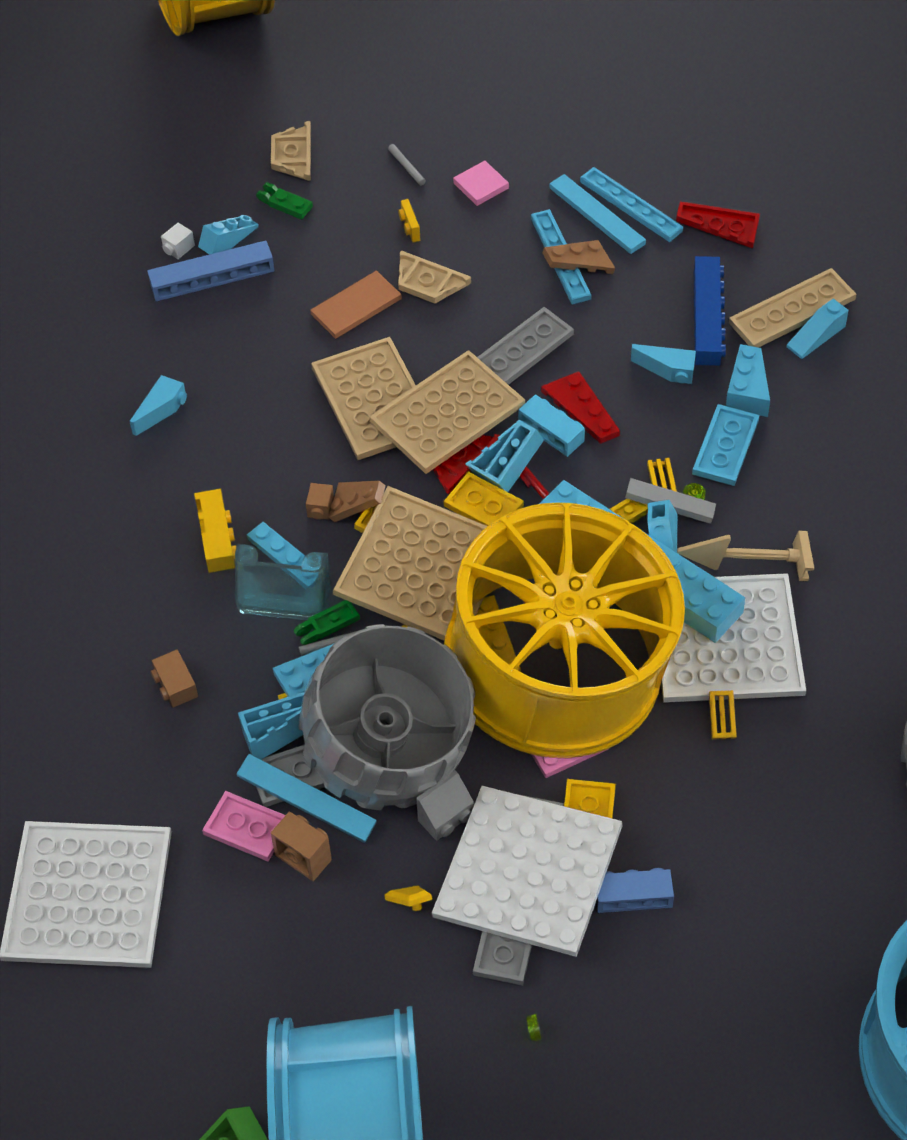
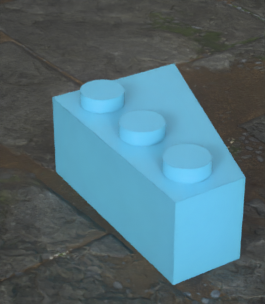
(271, 725)

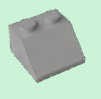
(444, 806)

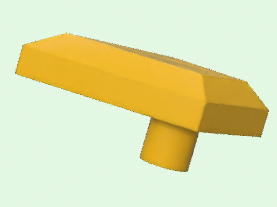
(409, 896)

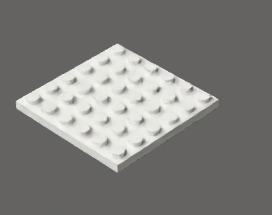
(752, 658)
(528, 870)
(86, 894)

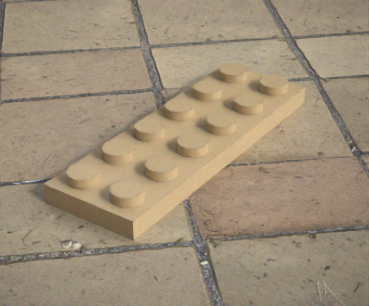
(790, 308)

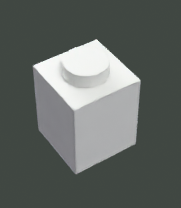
(177, 241)

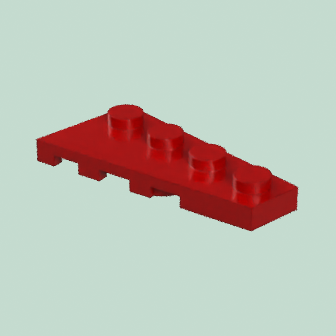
(722, 222)
(583, 405)

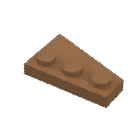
(581, 254)
(355, 497)

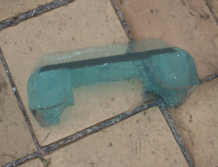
(281, 588)

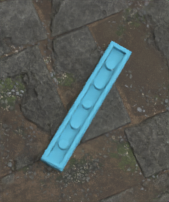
(631, 204)
(597, 214)
(551, 236)
(306, 798)

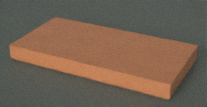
(356, 304)

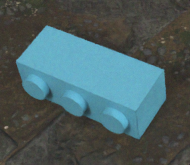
(552, 425)

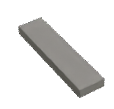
(683, 504)

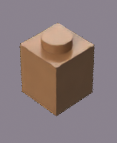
(319, 501)

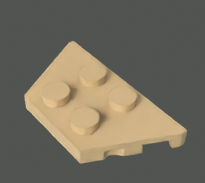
(292, 151)
(428, 279)

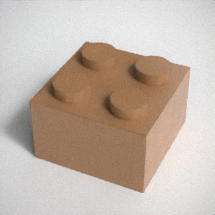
(301, 845)

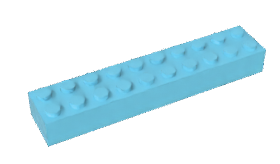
(708, 603)

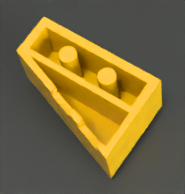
(215, 530)

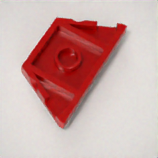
(454, 468)

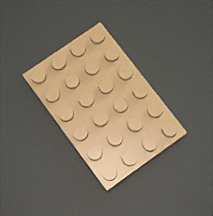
(359, 386)
(447, 411)

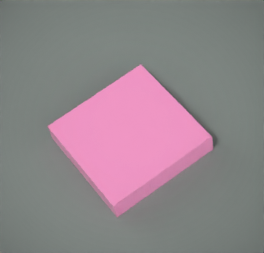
(481, 183)

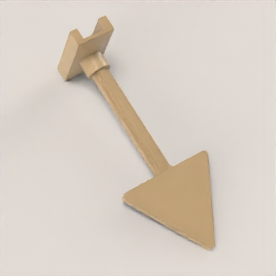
(714, 550)

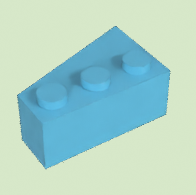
(748, 383)
(508, 456)

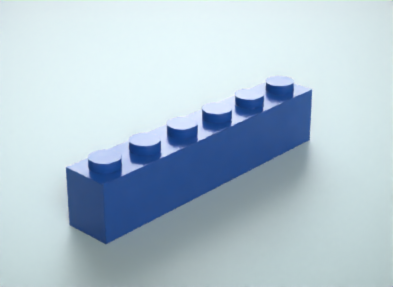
(708, 312)

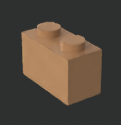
(174, 678)

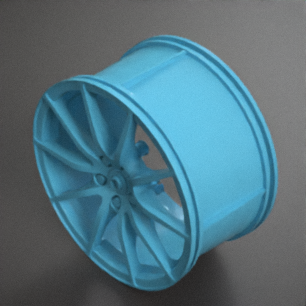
(344, 1080)

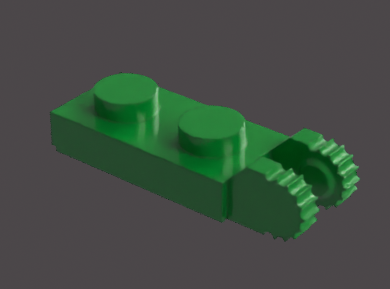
(284, 201)
(327, 622)

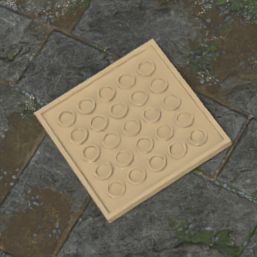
(409, 562)

